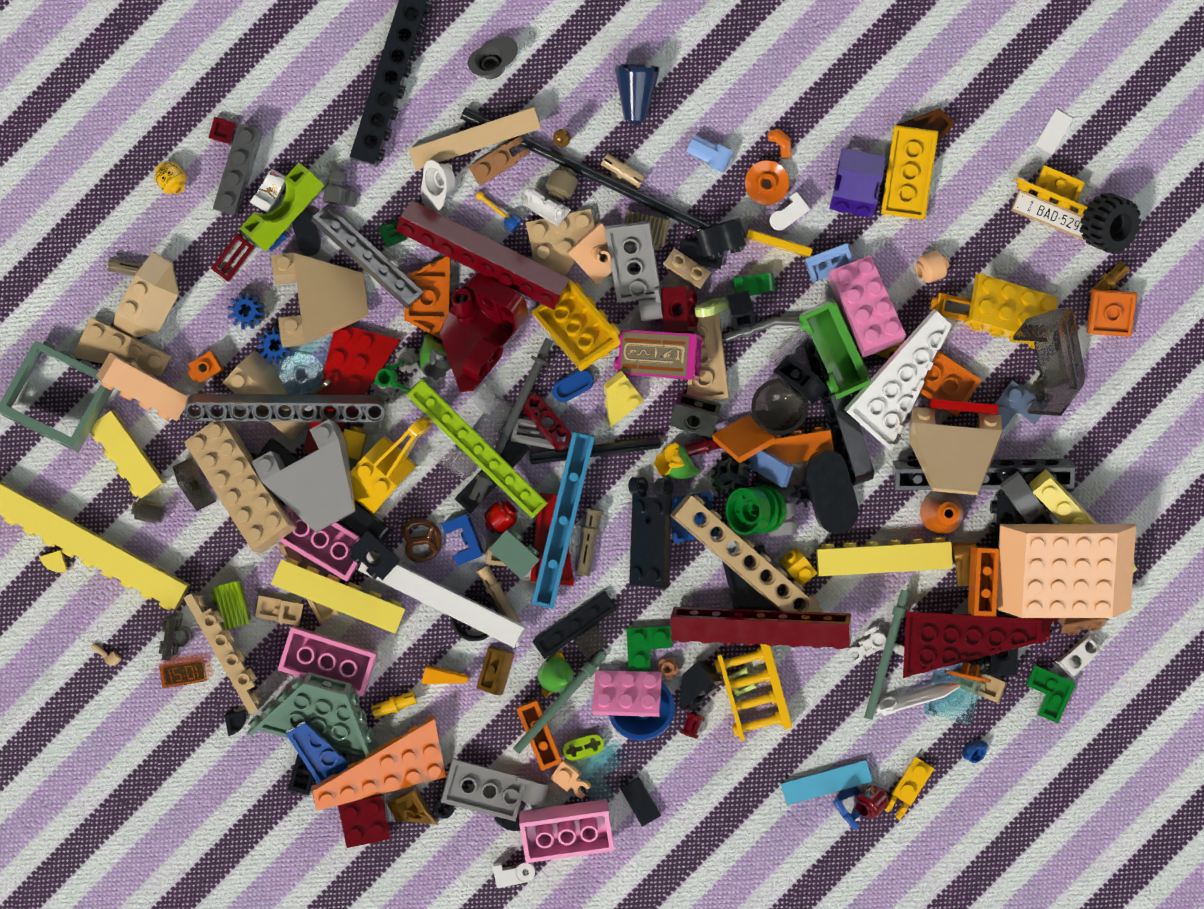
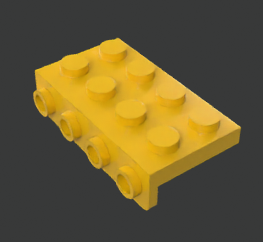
(1004, 307)
(578, 327)

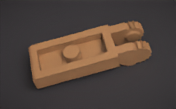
(497, 162)

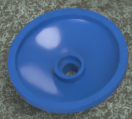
(647, 727)

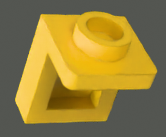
(798, 566)

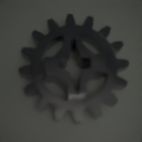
(730, 474)

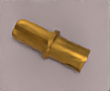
(561, 138)

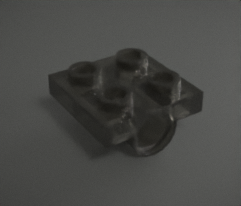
(170, 646)

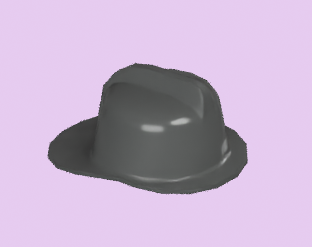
(491, 59)

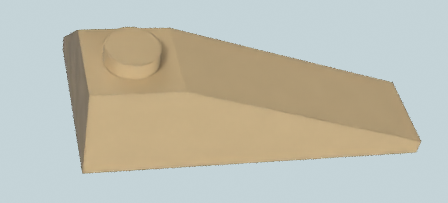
(260, 377)

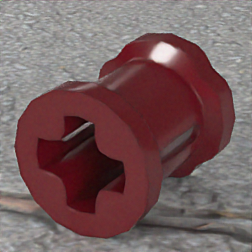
(692, 725)

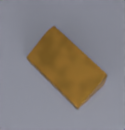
(495, 670)

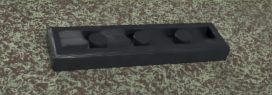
(512, 454)
(574, 624)

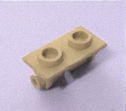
(686, 268)

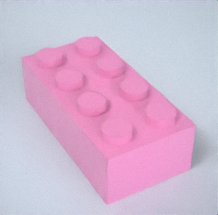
(866, 306)
(326, 548)
(328, 657)
(566, 831)

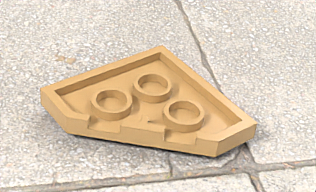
(551, 243)

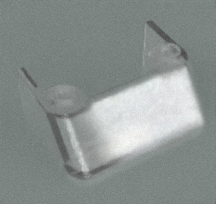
(489, 427)

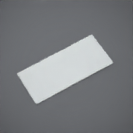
(1054, 131)

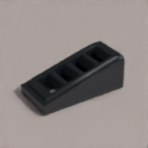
(297, 790)

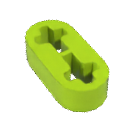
(582, 741)

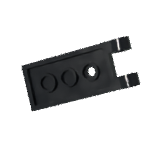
(650, 540)

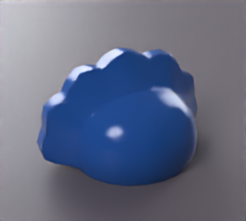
(974, 751)

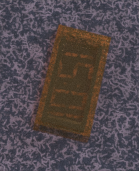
(183, 673)

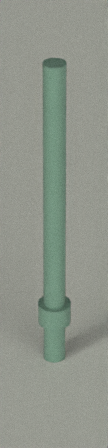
(899, 612)
(587, 670)

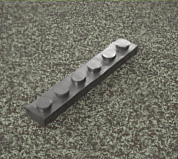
(367, 256)

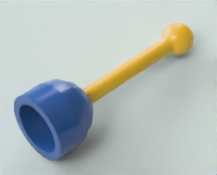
(511, 221)

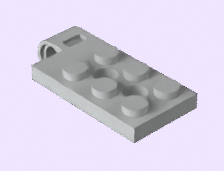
(635, 285)
(508, 790)

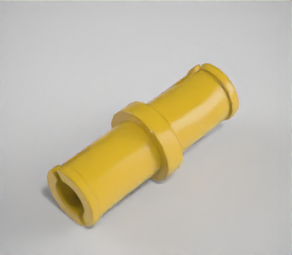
(394, 704)

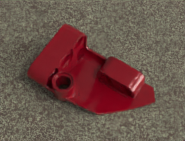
(479, 326)

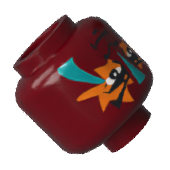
(872, 801)

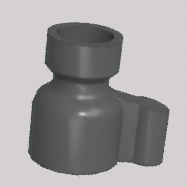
(335, 191)

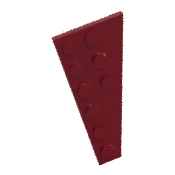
(951, 639)

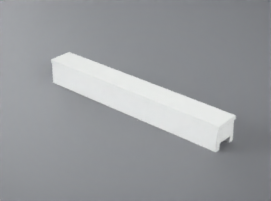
(451, 603)

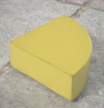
(54, 561)

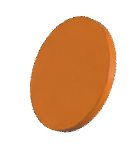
(973, 675)

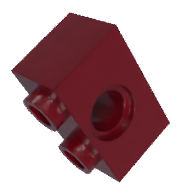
(671, 301)

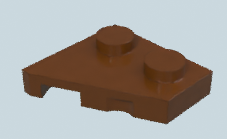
(934, 120)

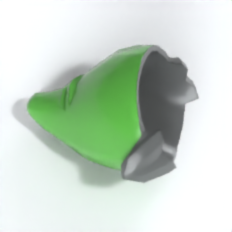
(433, 358)

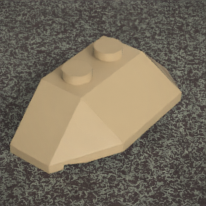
(148, 298)

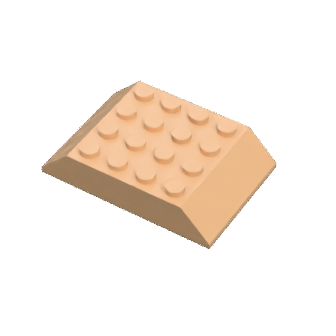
(1065, 570)

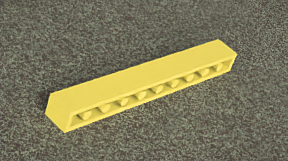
(91, 548)

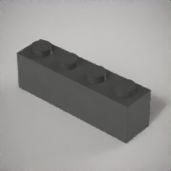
(238, 170)

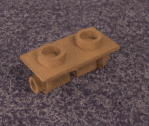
(1075, 625)

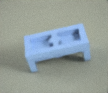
(820, 264)

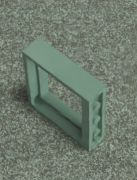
(90, 416)

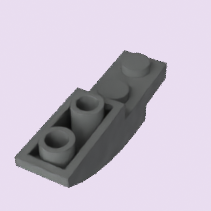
(1025, 500)

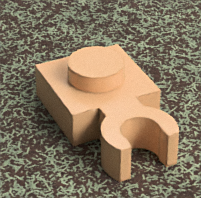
(568, 777)

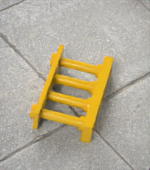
(775, 695)

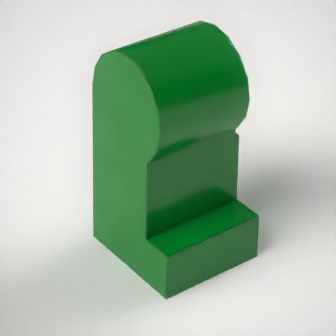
(755, 284)

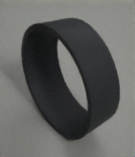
(464, 635)

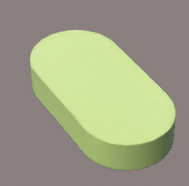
(711, 307)

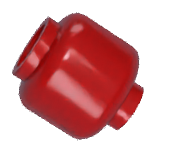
(500, 517)

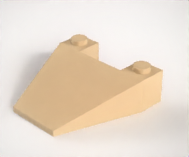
(327, 297)
(954, 456)

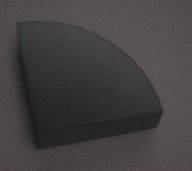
(235, 721)
(508, 824)

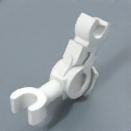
(874, 643)

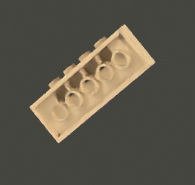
(222, 645)

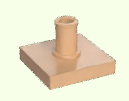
(592, 254)

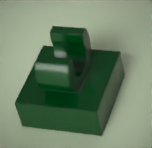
(390, 235)

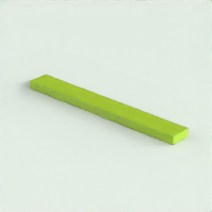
(476, 448)

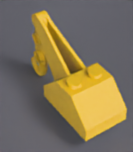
(385, 468)

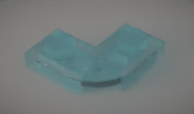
(595, 769)

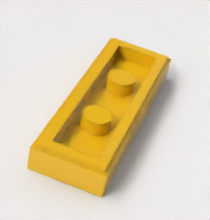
(779, 243)

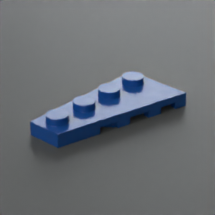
(316, 752)

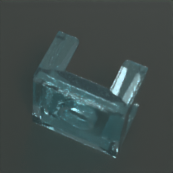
(957, 705)

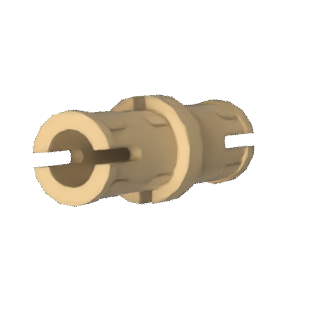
(623, 170)

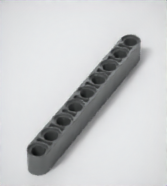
(276, 414)

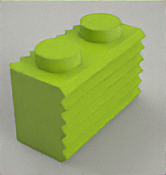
(231, 604)

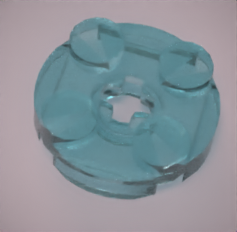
(299, 360)

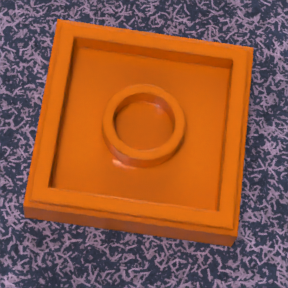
(1111, 312)
(743, 438)

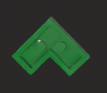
(640, 642)
(1056, 691)

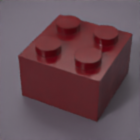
(365, 821)

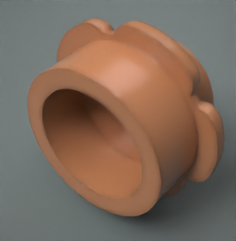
(663, 663)

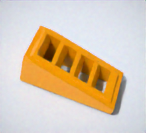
(439, 675)

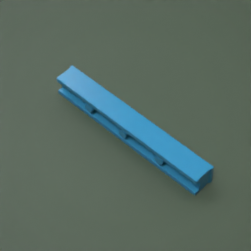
(563, 519)

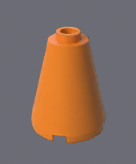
(934, 508)

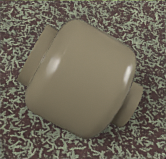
(561, 183)

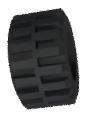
(1110, 223)

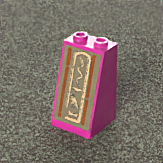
(659, 354)

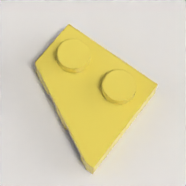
(620, 398)

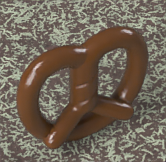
(420, 540)

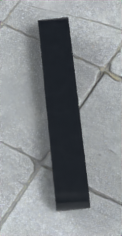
(843, 427)
(358, 520)

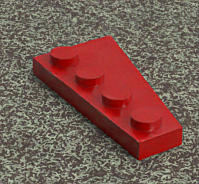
(542, 529)

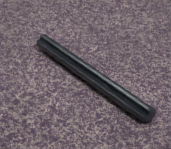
(598, 450)

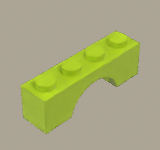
(300, 191)

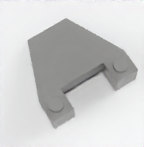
(316, 485)

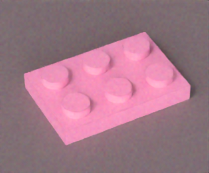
(627, 693)

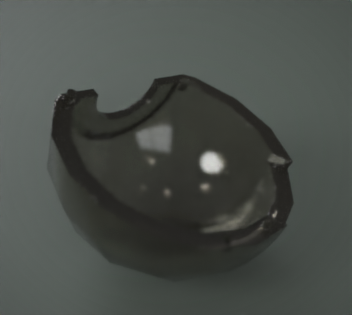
(778, 408)

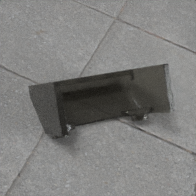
(1058, 360)

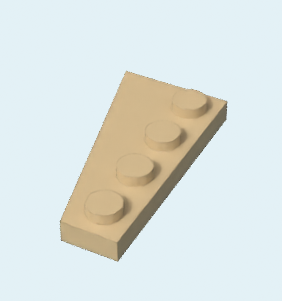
(101, 339)
(713, 373)

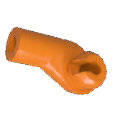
(783, 140)

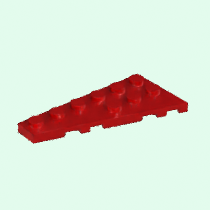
(352, 367)

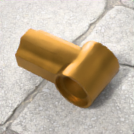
(961, 557)

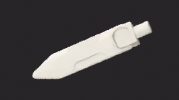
(906, 700)

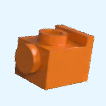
(213, 367)

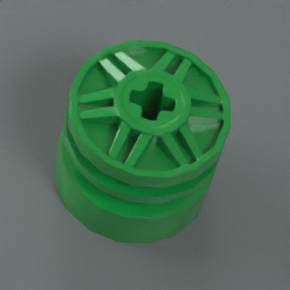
(755, 510)

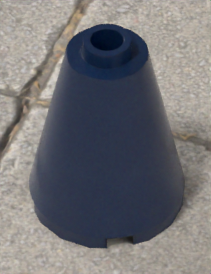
(636, 90)

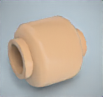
(931, 267)

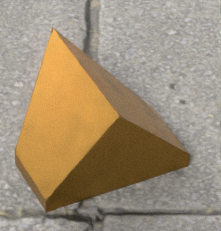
(411, 808)

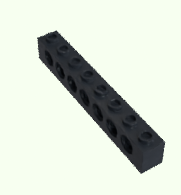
(373, 107)
(910, 476)
(1008, 663)

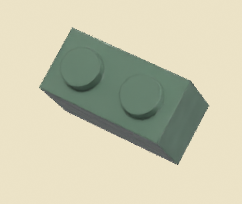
(514, 553)

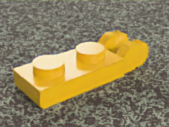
(909, 785)

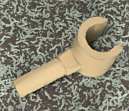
(111, 659)

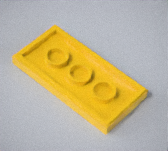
(909, 172)

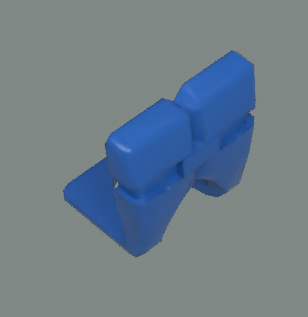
(849, 818)

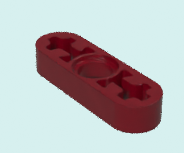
(562, 430)

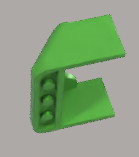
(836, 348)

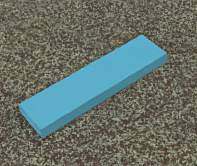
(826, 782)

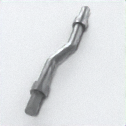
(746, 332)

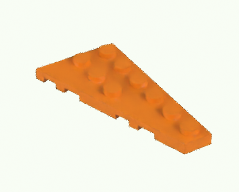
(391, 767)

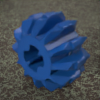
(239, 307)
(268, 343)

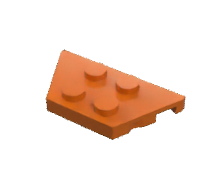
(433, 307)

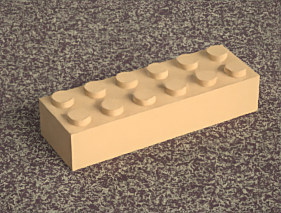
(234, 479)

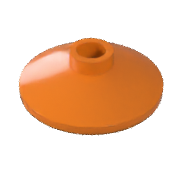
(766, 171)

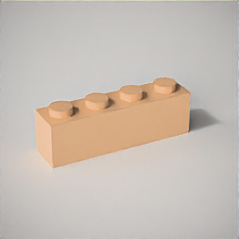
(142, 387)

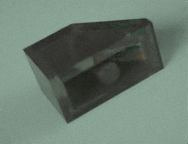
(193, 484)

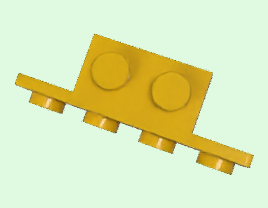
(1056, 186)

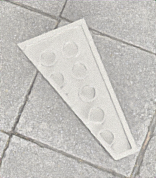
(898, 382)

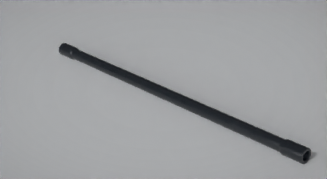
(477, 119)

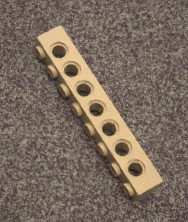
(684, 515)

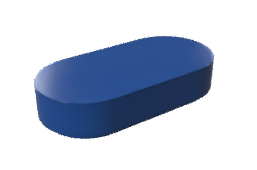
(573, 385)

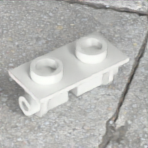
(545, 206)

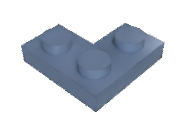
(1014, 400)

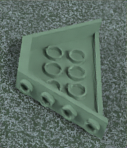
(327, 706)

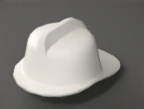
(436, 183)

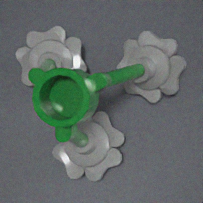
(386, 379)

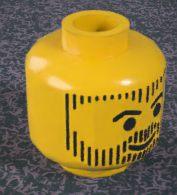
(170, 178)

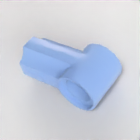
(714, 155)

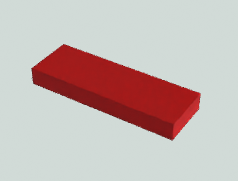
(963, 406)

